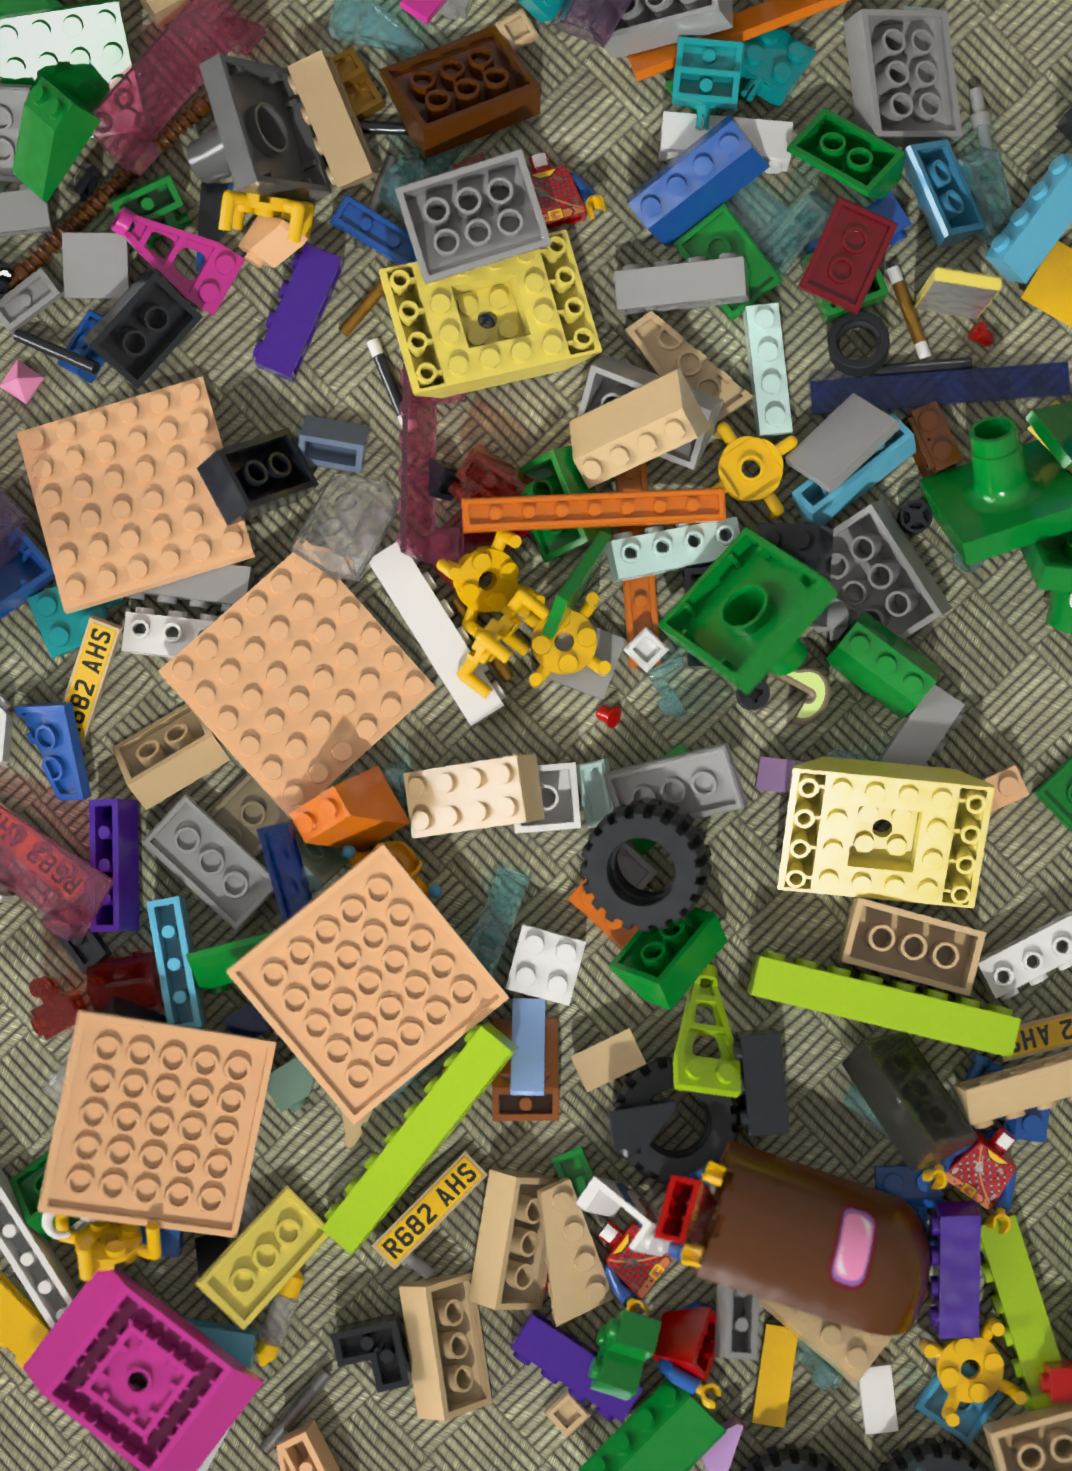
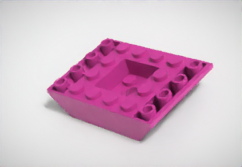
(124, 1329)

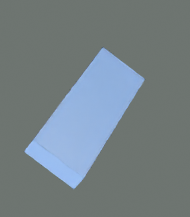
(529, 1036)

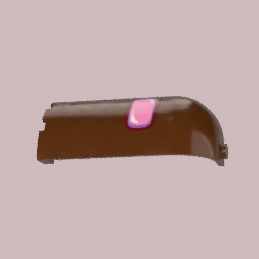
(816, 1243)

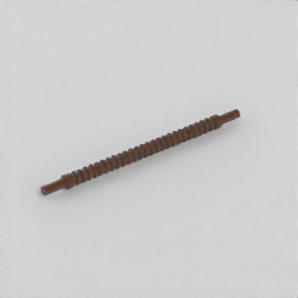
(20, 272)

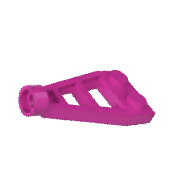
(213, 278)

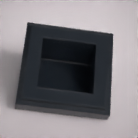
(84, 181)
(441, 478)

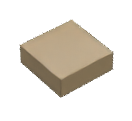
(517, 29)
(567, 1413)

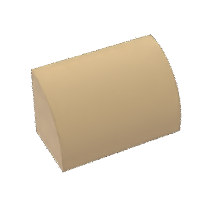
(608, 1060)

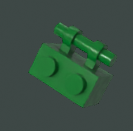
(151, 201)

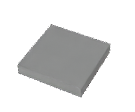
(95, 265)
(587, 681)

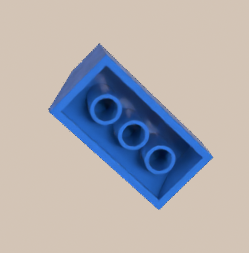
(697, 181)

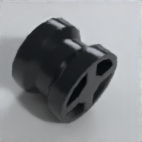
(919, 513)
(755, 698)

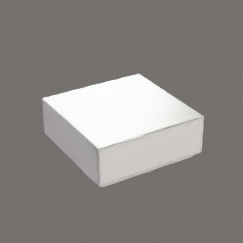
(646, 649)

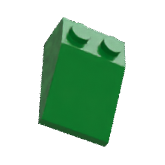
(50, 137)

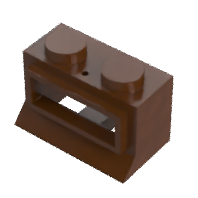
(933, 440)

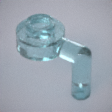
(669, 702)
(395, 779)
(823, 1374)

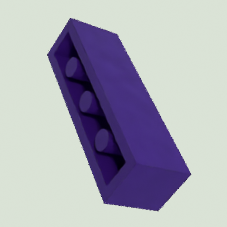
(298, 313)
(116, 854)
(955, 1269)
(567, 1361)

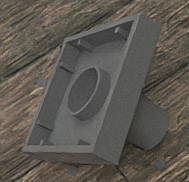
(257, 133)

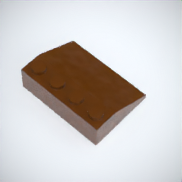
(461, 91)

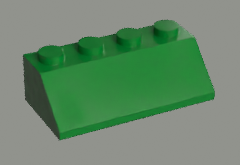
(662, 1435)

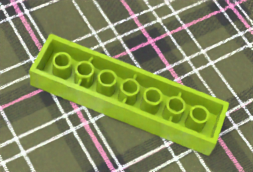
(882, 1005)

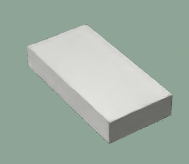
(878, 1400)

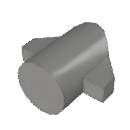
(839, 619)

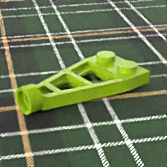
(704, 1073)

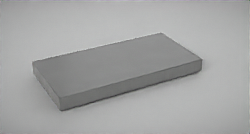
(696, 781)
(210, 862)

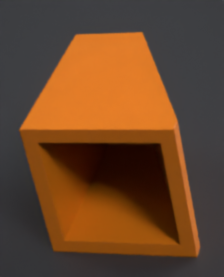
(351, 813)

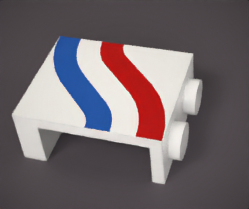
(608, 1196)

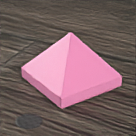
(22, 382)

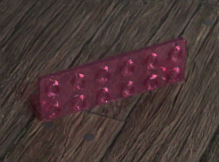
(167, 78)
(416, 507)
(50, 877)

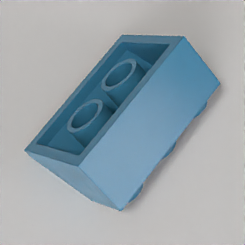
(942, 192)

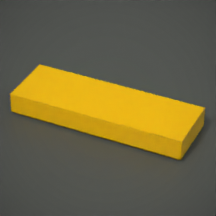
(774, 1376)

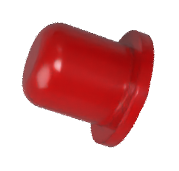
(981, 334)
(609, 715)

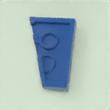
(58, 740)

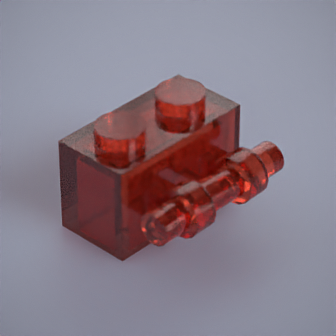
(489, 476)
(125, 977)
(59, 1009)

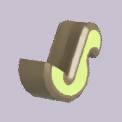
(816, 688)

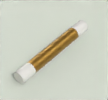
(909, 312)

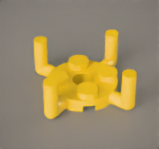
(237, 203)
(765, 455)
(502, 586)
(488, 645)
(570, 661)
(122, 1241)
(976, 1387)

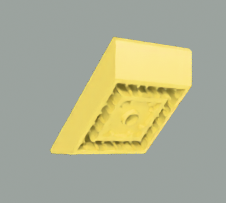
(536, 310)
(923, 857)

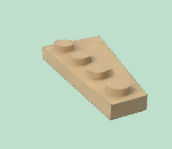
(667, 351)
(573, 1265)

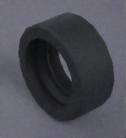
(863, 367)

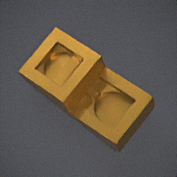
(358, 84)

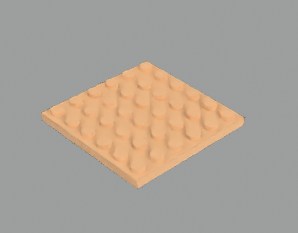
(127, 496)
(297, 681)
(367, 983)
(156, 1124)

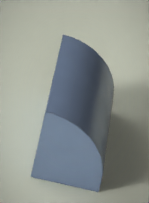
(334, 443)

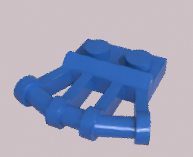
(1028, 1127)
(909, 1187)

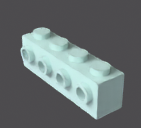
(668, 550)

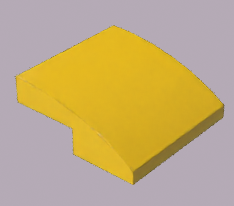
(1052, 284)

